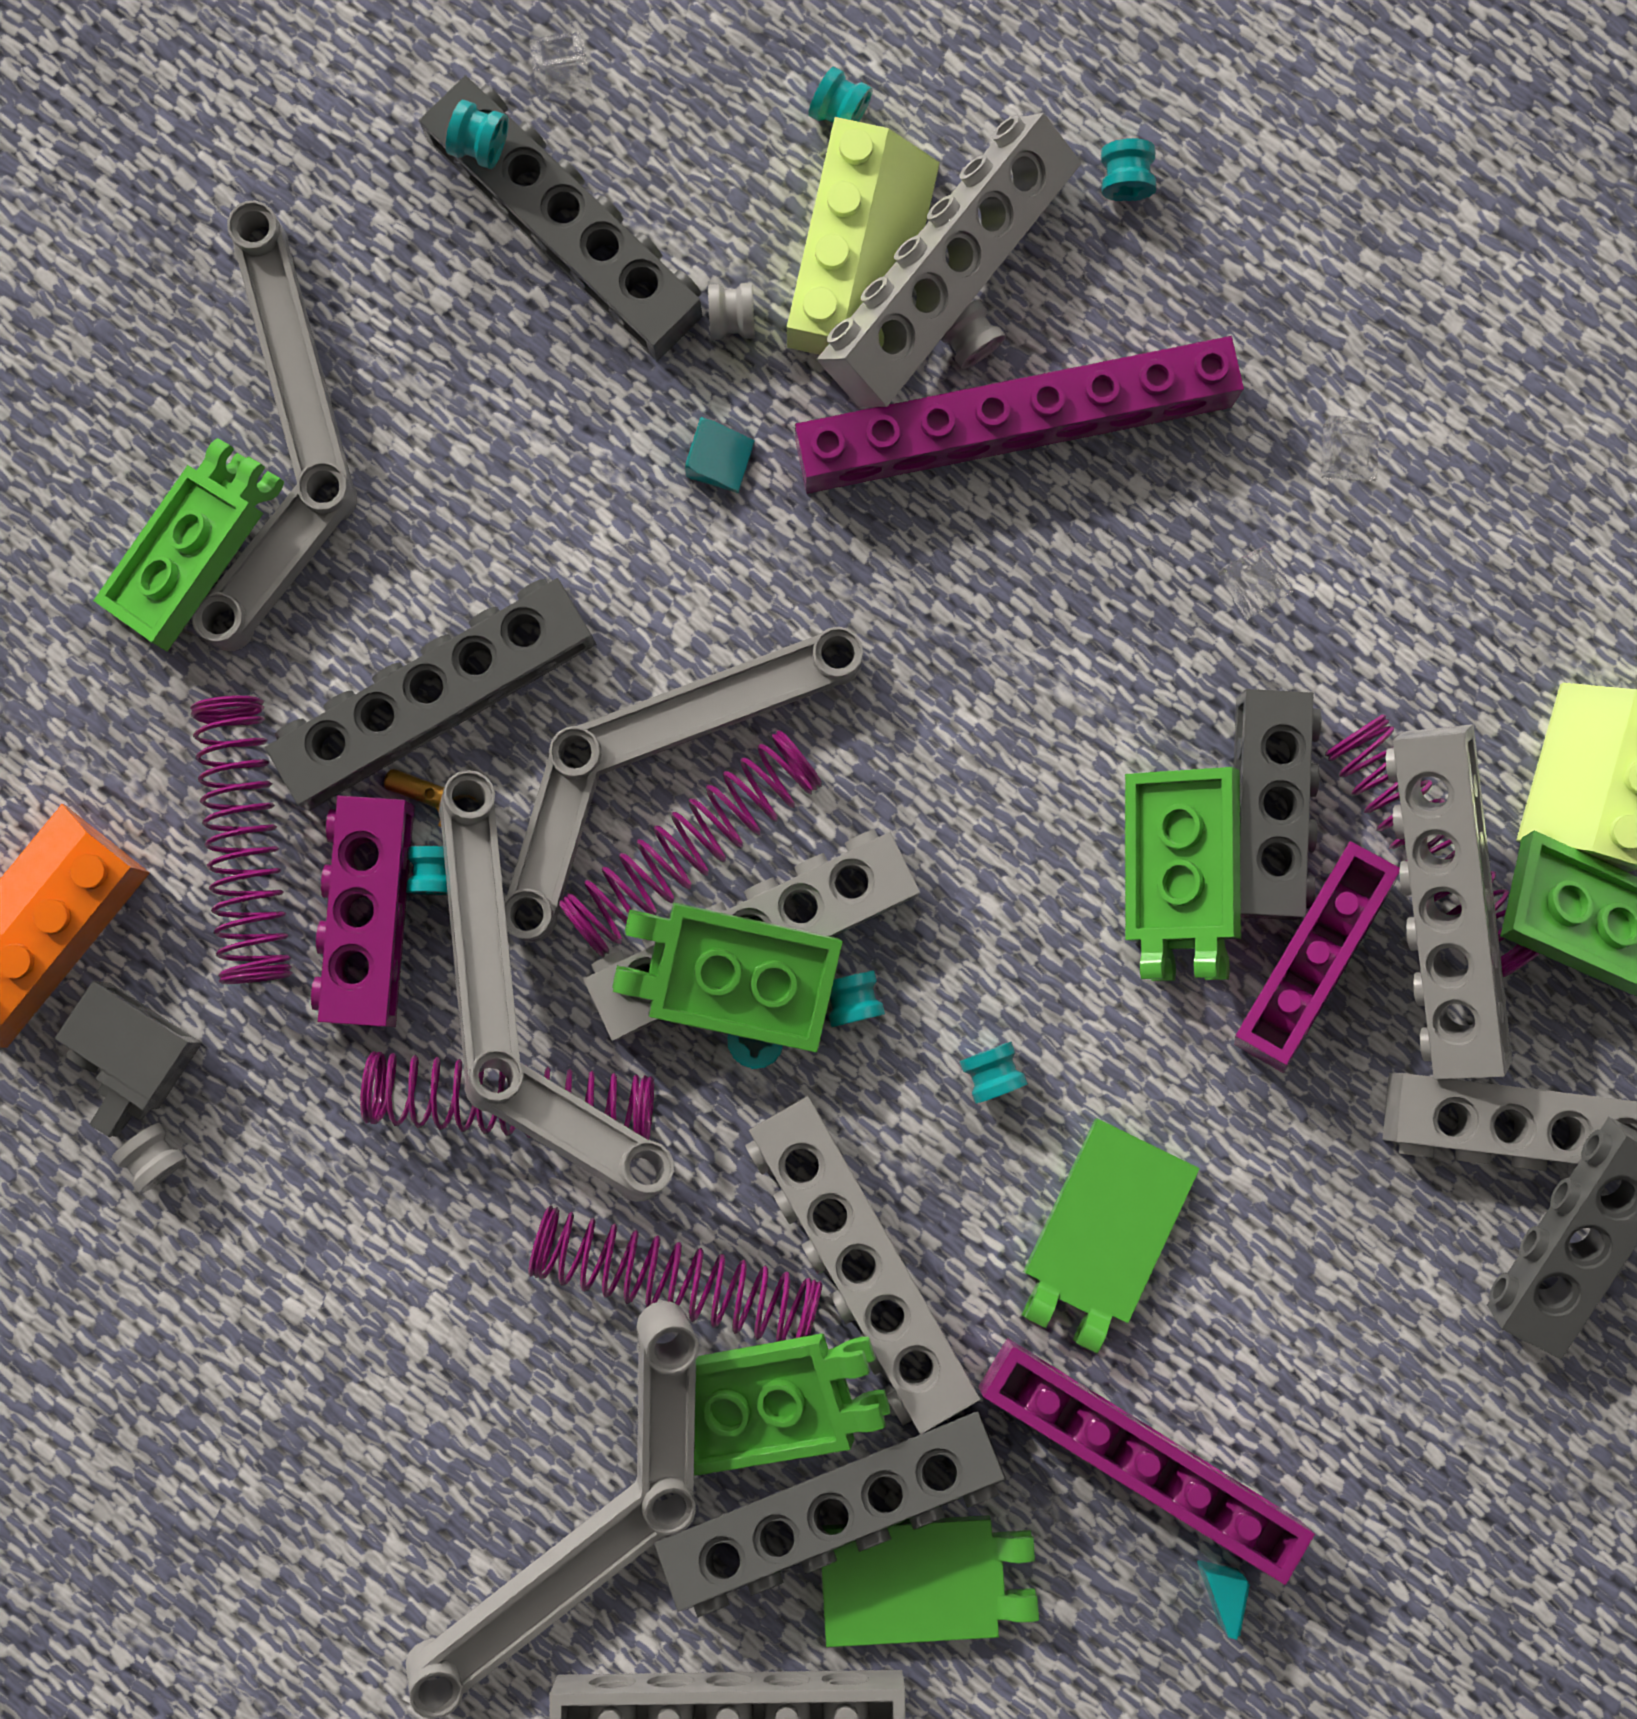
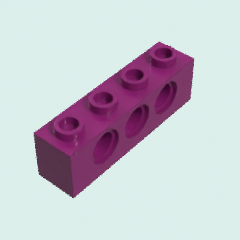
(381, 940)
(1316, 956)

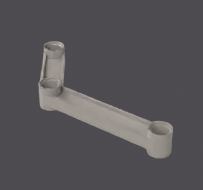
(309, 429)
(643, 732)
(489, 1016)
(597, 1546)

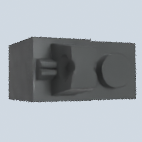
(133, 1047)

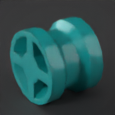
(839, 98)
(476, 134)
(1128, 169)
(428, 871)
(854, 999)
(761, 1052)
(993, 1072)

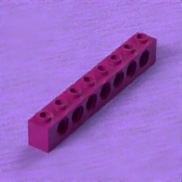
(1018, 414)

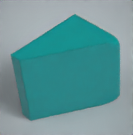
(718, 455)
(1228, 1595)

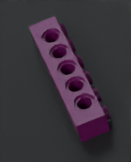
(1146, 1461)

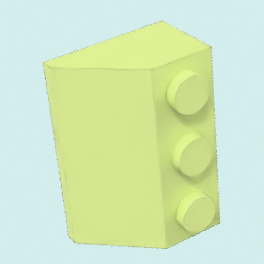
(1589, 775)

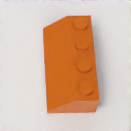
(54, 909)

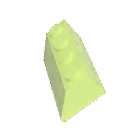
(865, 208)

